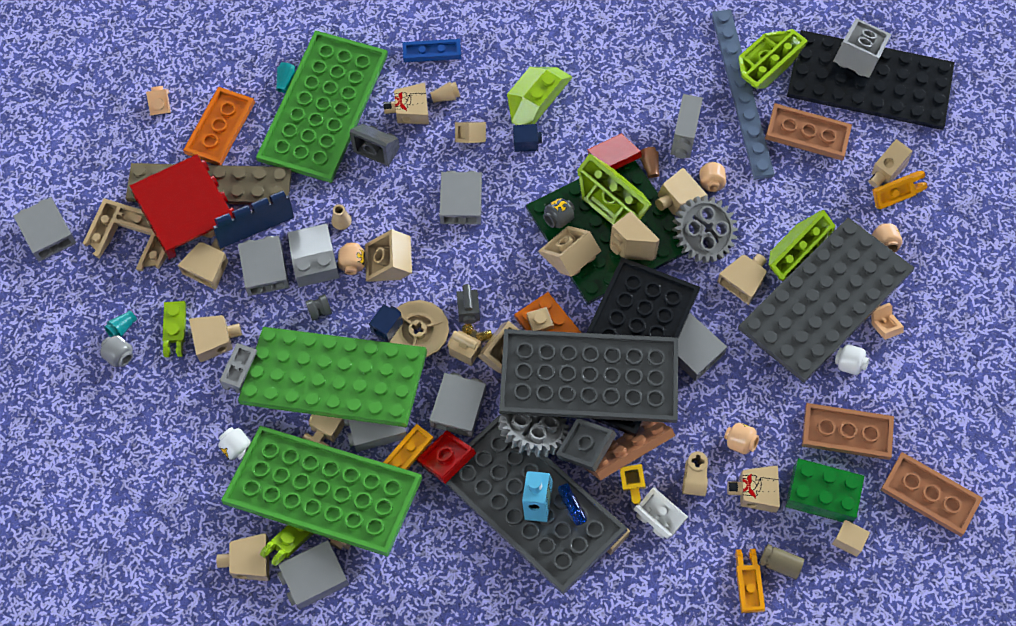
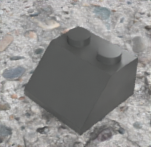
(374, 144)

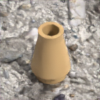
(445, 93)
(340, 217)

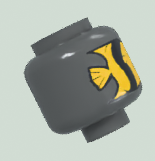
(559, 213)

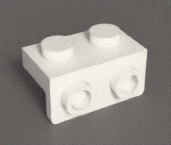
(660, 514)

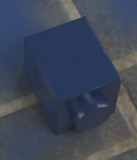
(526, 137)
(386, 322)

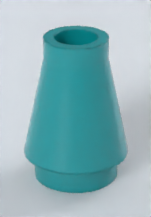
(285, 74)
(120, 324)

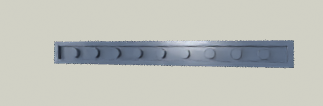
(742, 96)

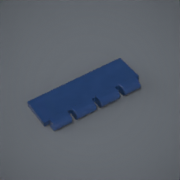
(248, 223)

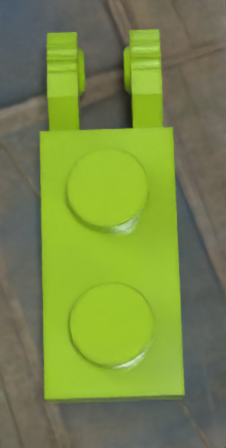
(174, 327)
(285, 543)

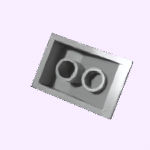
(862, 48)
(312, 255)

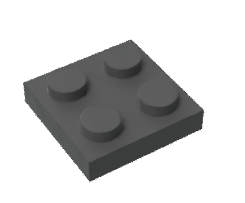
(586, 444)

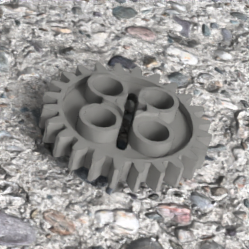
(715, 216)
(542, 437)

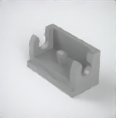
(237, 367)

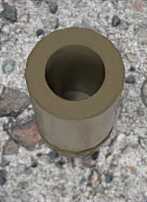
(781, 561)

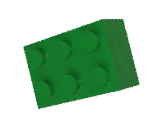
(824, 491)

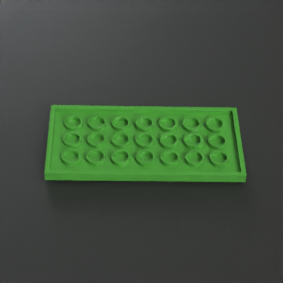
(322, 106)
(334, 376)
(323, 490)

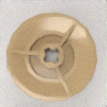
(430, 320)

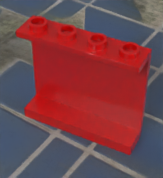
(181, 202)

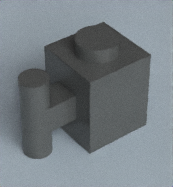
(468, 305)

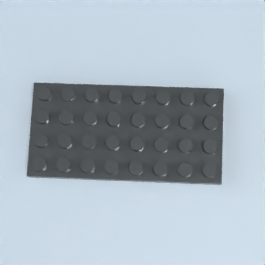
(825, 299)
(589, 376)
(494, 490)

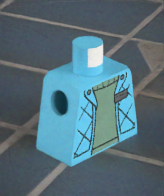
(537, 492)

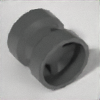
(318, 307)

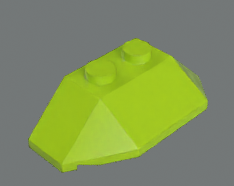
(770, 57)
(535, 93)
(609, 191)
(800, 243)

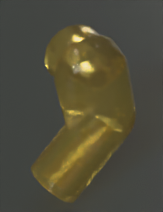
(482, 336)

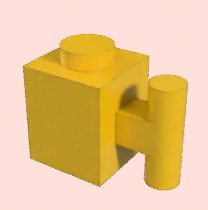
(633, 480)

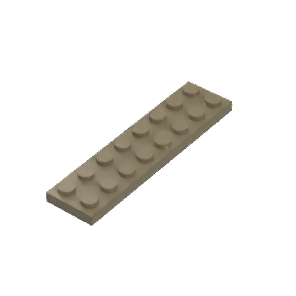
(239, 183)

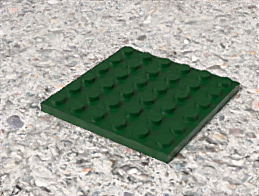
(596, 275)

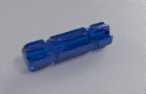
(572, 504)

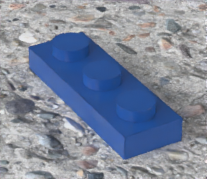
(431, 50)

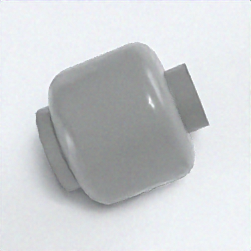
(116, 351)

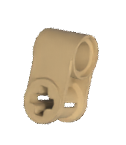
(695, 478)

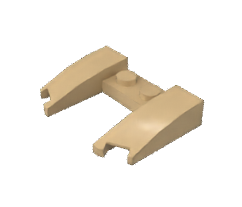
(114, 214)

